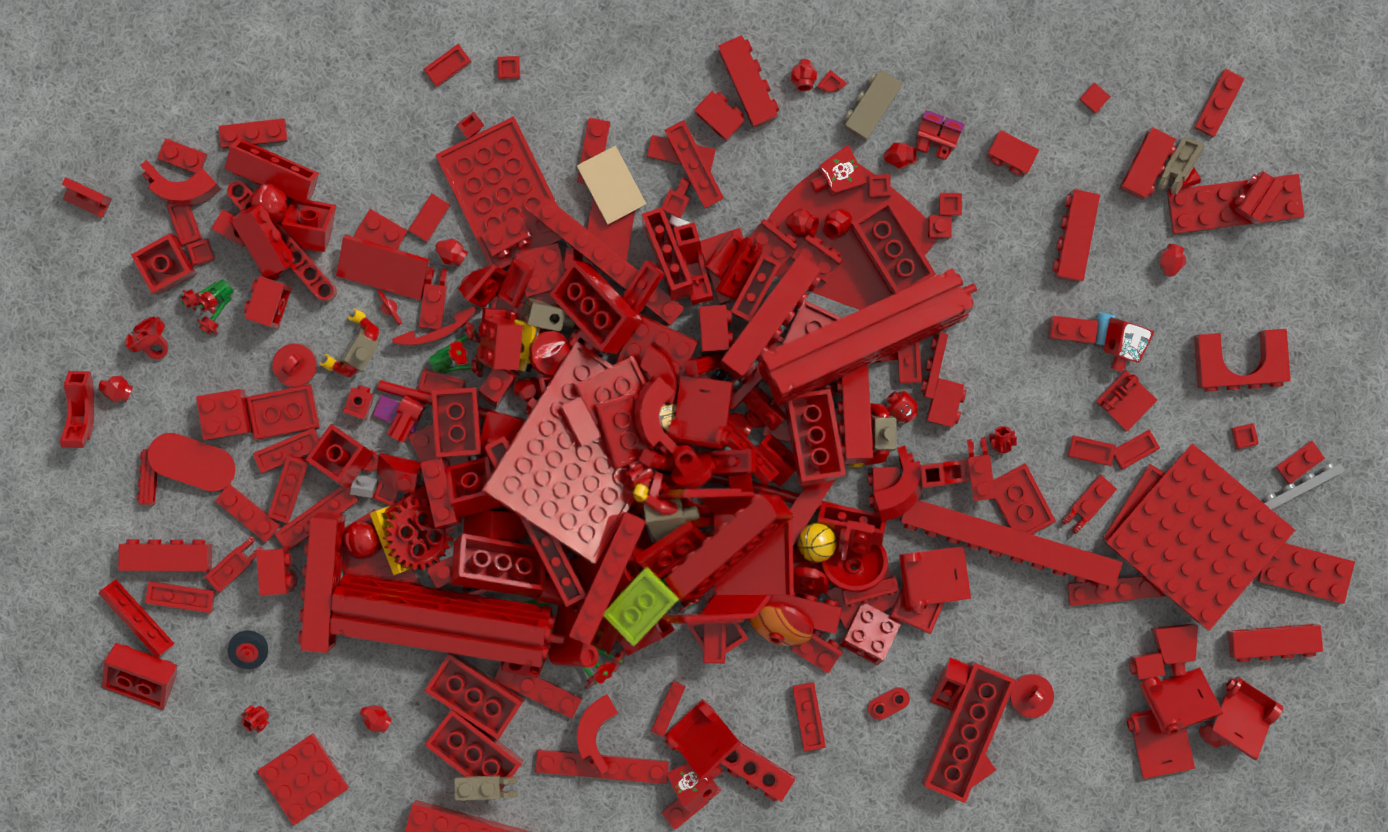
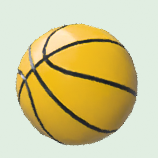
(817, 542)

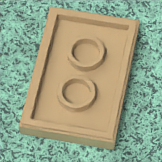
(611, 185)

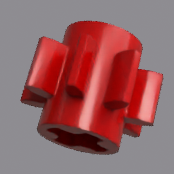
(1003, 439)
(639, 474)
(255, 718)

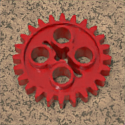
(403, 546)

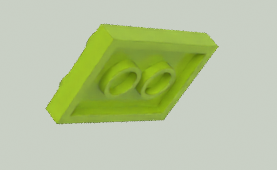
(640, 606)

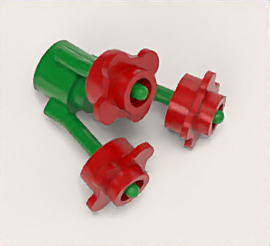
(207, 301)

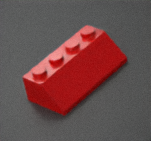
(815, 438)

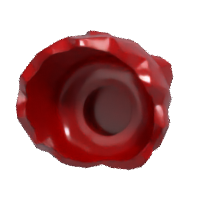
(272, 200)
(361, 540)

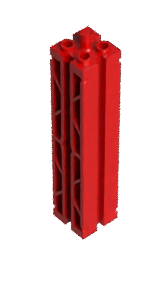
(866, 336)
(443, 620)

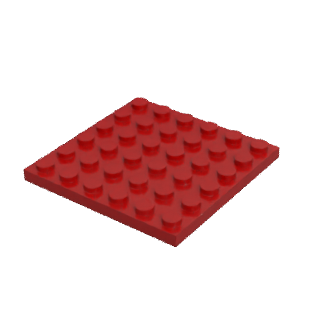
(1200, 536)

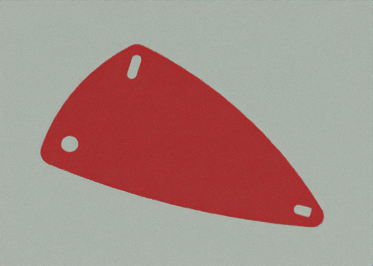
(856, 278)

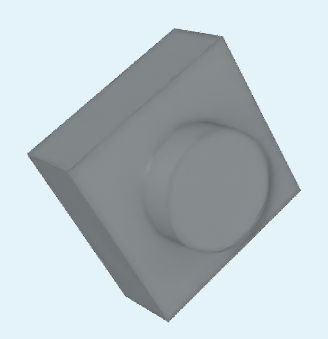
(363, 486)

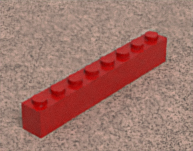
(602, 256)
(546, 546)

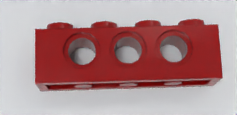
(773, 791)

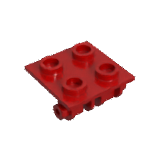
(1126, 400)

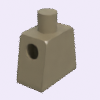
(538, 314)

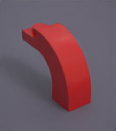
(185, 193)
(690, 248)
(80, 409)
(647, 415)
(945, 473)
(903, 495)
(590, 723)

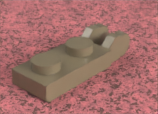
(1181, 164)
(483, 787)

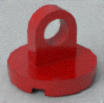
(147, 334)
(548, 352)
(294, 365)
(692, 469)
(810, 580)
(1032, 695)

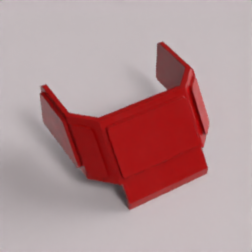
(756, 578)

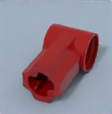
(408, 414)

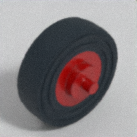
(248, 649)

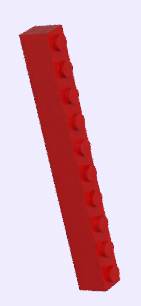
(1012, 542)

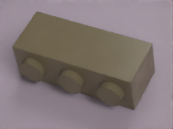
(872, 104)

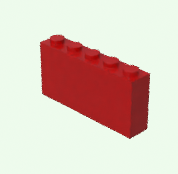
(630, 573)

